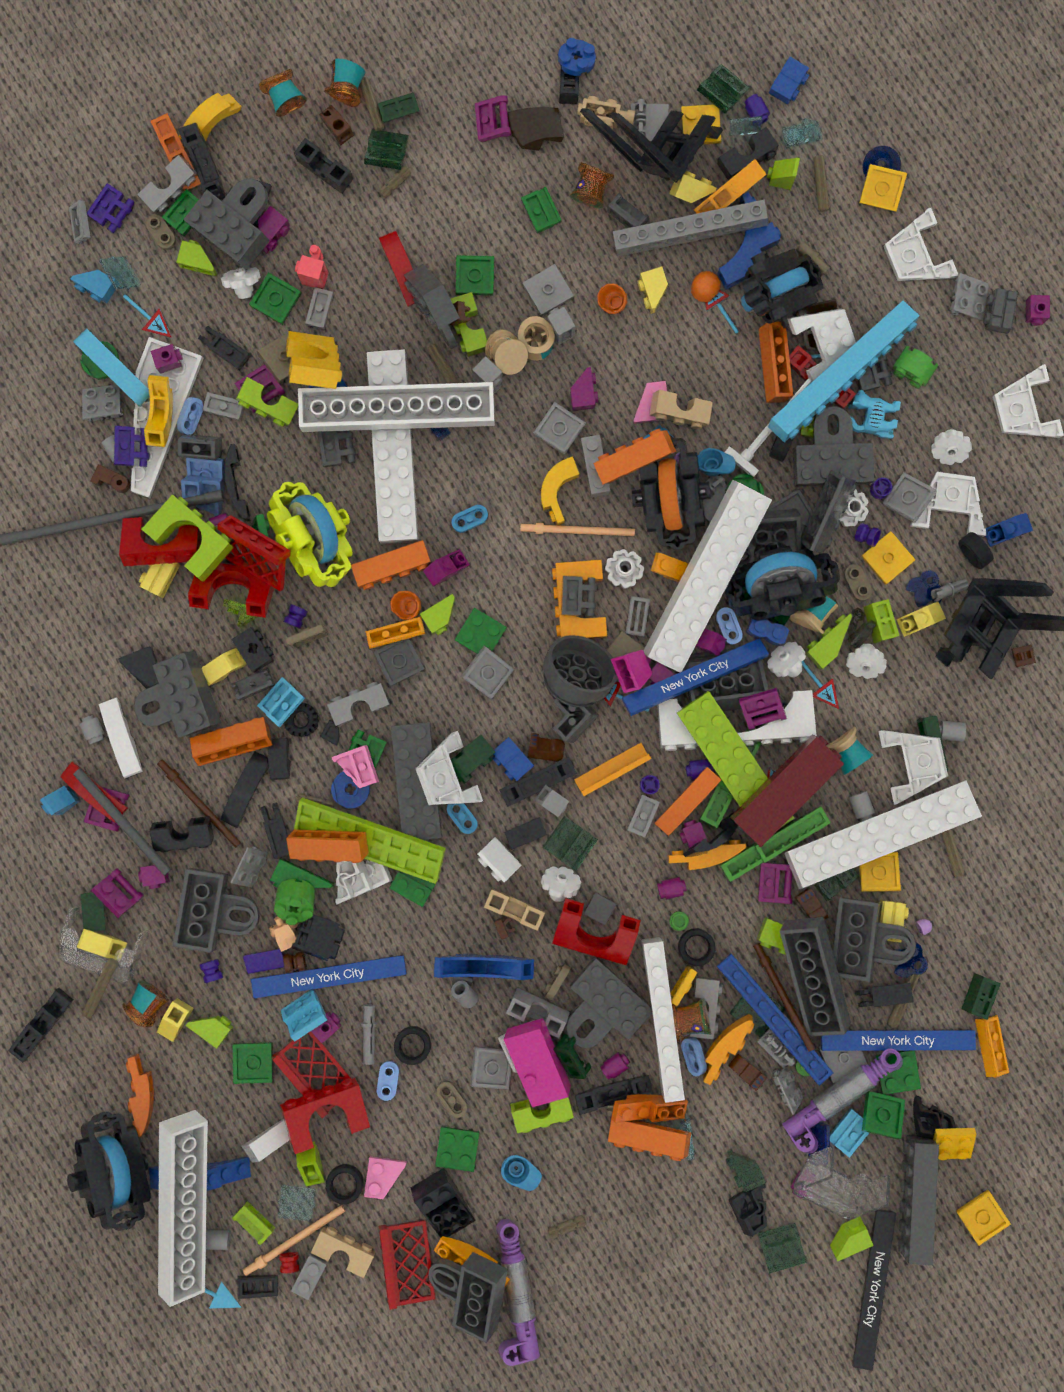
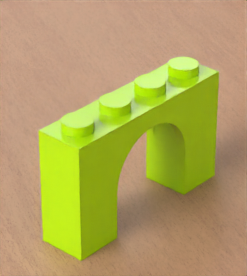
(176, 514)

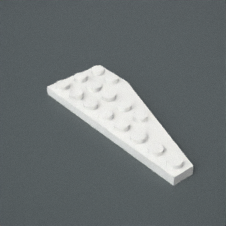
(181, 381)

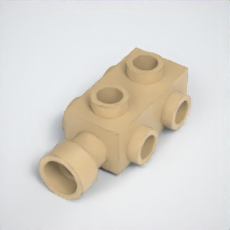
(604, 109)

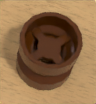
(294, 962)

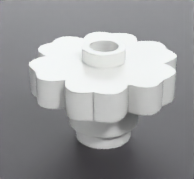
(241, 281)
(951, 447)
(857, 512)
(631, 561)
(787, 660)
(866, 662)
(560, 883)

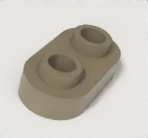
(160, 231)
(858, 582)
(552, 988)
(451, 1099)

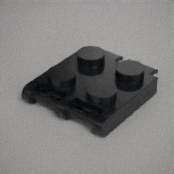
(319, 938)

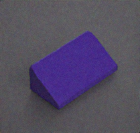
(264, 960)

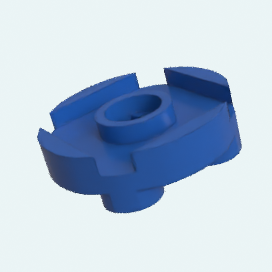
(576, 48)
(344, 798)

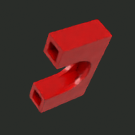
(136, 551)
(259, 593)
(612, 948)
(298, 1111)

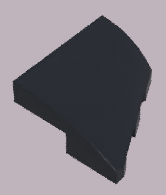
(140, 666)
(929, 1119)
(750, 1210)

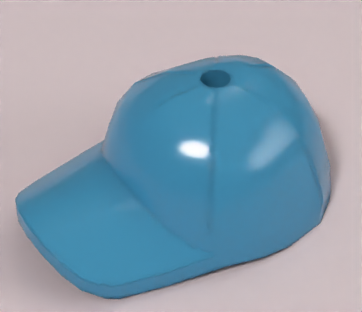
(720, 462)
(524, 1177)

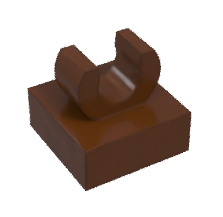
(461, 309)
(1023, 655)
(502, 929)

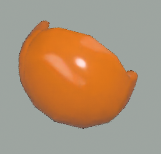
(705, 286)
(614, 294)
(401, 600)

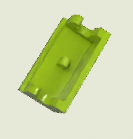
(883, 616)
(254, 1222)

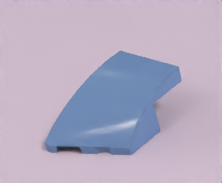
(204, 477)

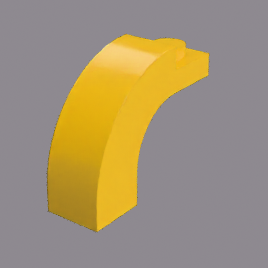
(212, 112)
(160, 412)
(558, 475)

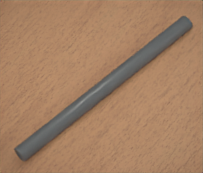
(122, 821)

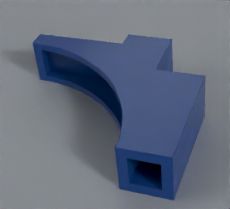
(754, 242)
(484, 966)
(217, 1173)

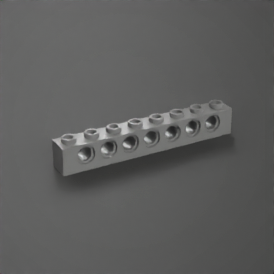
(691, 228)

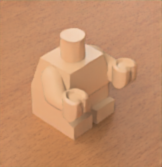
(284, 933)

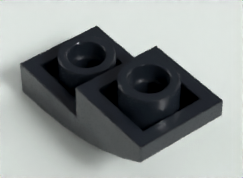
(278, 759)

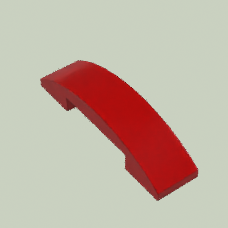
(398, 261)
(802, 361)
(73, 782)

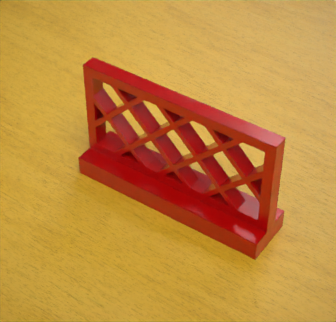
(259, 546)
(298, 1079)
(389, 1265)

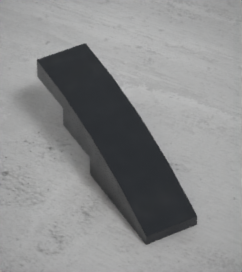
(40, 1025)

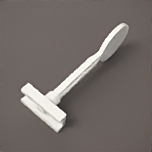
(742, 460)

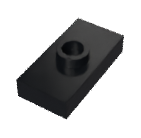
(525, 833)

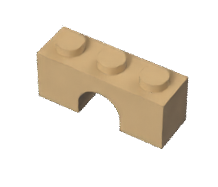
(665, 408)
(515, 909)
(331, 1241)

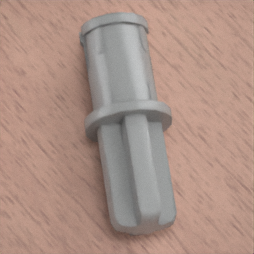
(949, 589)

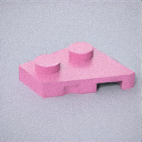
(643, 410)
(358, 766)
(381, 1176)

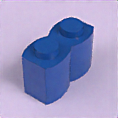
(789, 80)
(773, 633)
(512, 759)

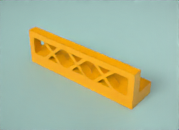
(612, 769)

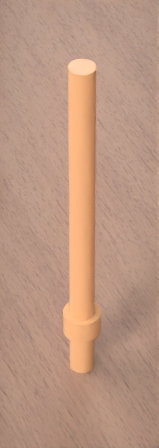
(539, 528)
(262, 1261)

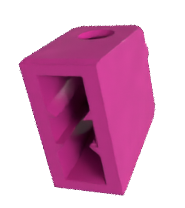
(632, 670)

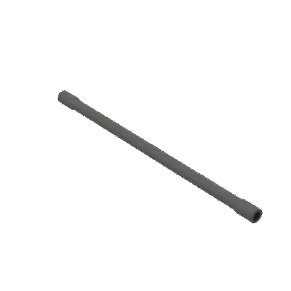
(17, 536)

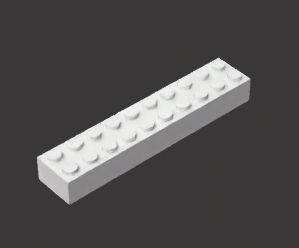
(396, 407)
(393, 458)
(707, 576)
(882, 834)
(182, 1207)

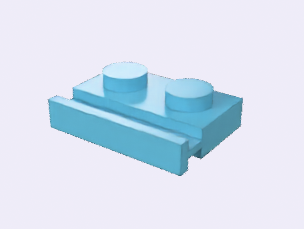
(848, 1133)

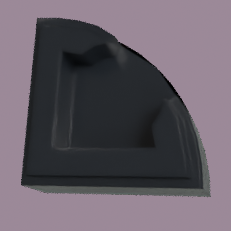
(331, 733)

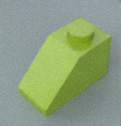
(783, 173)
(193, 258)
(439, 615)
(211, 1029)
(310, 1166)
(850, 1239)

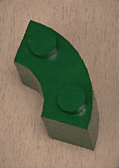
(471, 757)

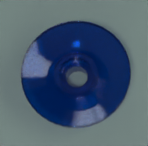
(882, 153)

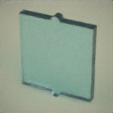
(745, 125)
(119, 272)
(296, 1203)

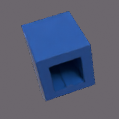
(1008, 529)

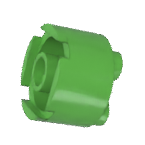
(915, 367)
(294, 901)

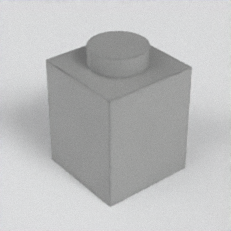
(552, 801)

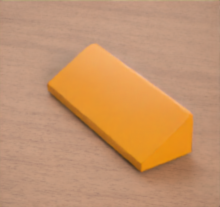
(395, 632)
(992, 1046)

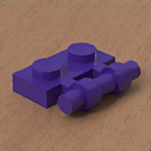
(104, 206)
(124, 446)

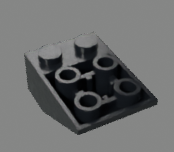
(442, 1204)

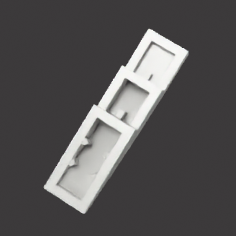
(120, 738)

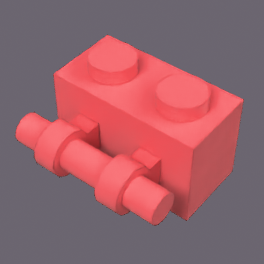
(312, 269)

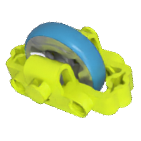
(311, 532)

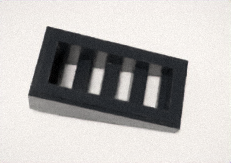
(568, 95)
(256, 1278)

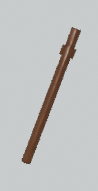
(174, 777)
(765, 962)

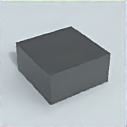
(600, 908)

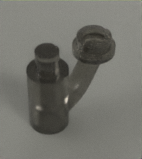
(858, 636)

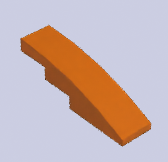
(171, 142)
(687, 801)

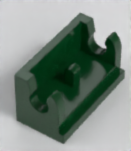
(398, 107)
(92, 912)
(980, 996)
(570, 1058)

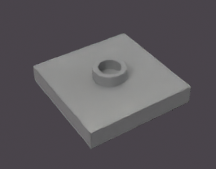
(548, 290)
(559, 428)
(909, 497)
(487, 672)
(842, 1062)
(490, 1068)

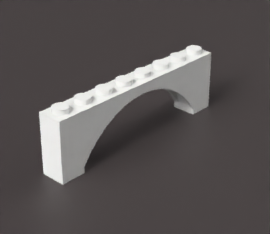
(797, 726)
(663, 1018)

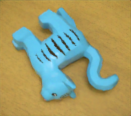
(874, 416)

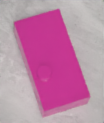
(537, 1062)

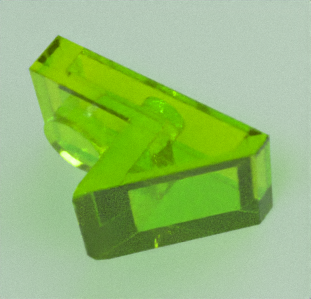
(235, 608)

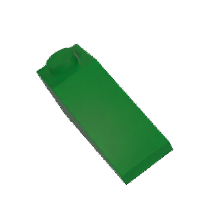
(287, 870)

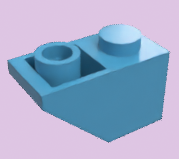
(96, 284)
(59, 801)

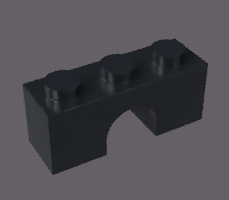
(763, 147)
(331, 172)
(166, 838)

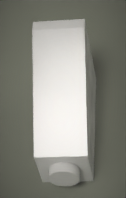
(266, 1142)

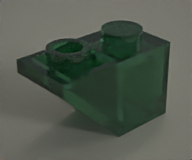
(747, 1170)

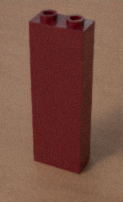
(788, 789)

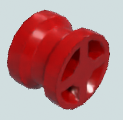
(289, 1262)

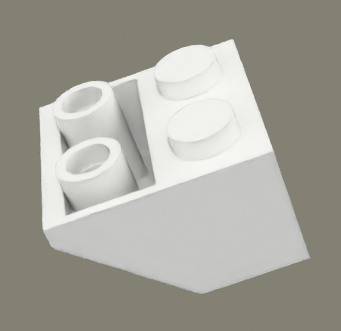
(499, 860)

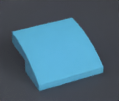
(281, 702)
(303, 1015)

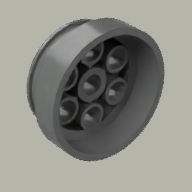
(578, 671)

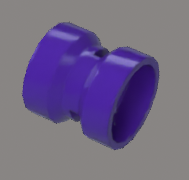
(881, 488)
(867, 534)
(295, 616)
(649, 784)
(211, 971)

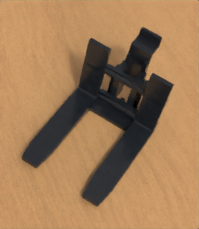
(653, 160)
(978, 613)

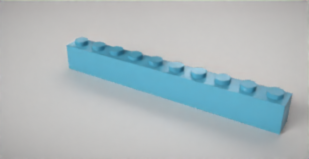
(843, 372)

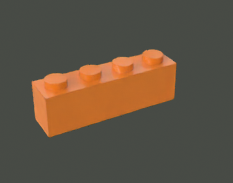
(775, 363)
(635, 456)
(391, 564)
(230, 741)
(327, 845)
(650, 1137)

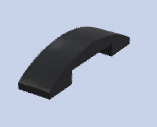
(202, 159)
(233, 460)
(535, 782)
(245, 789)
(729, 827)
(609, 1093)

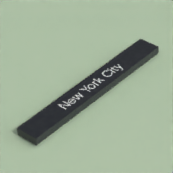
(874, 1290)

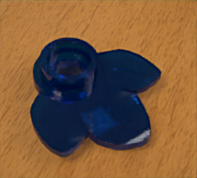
(922, 588)
(908, 968)

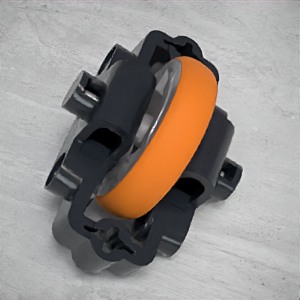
(670, 493)

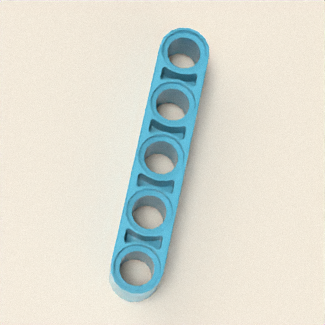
(112, 367)

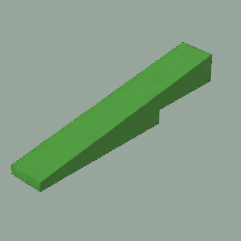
(721, 797)
(778, 843)

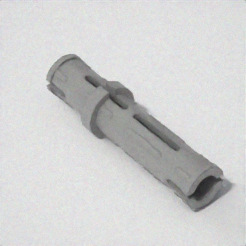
(368, 1034)

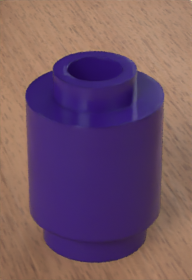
(756, 107)
(696, 767)

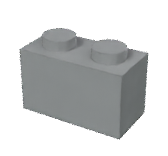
(562, 325)
(487, 372)
(309, 1276)

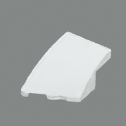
(359, 878)

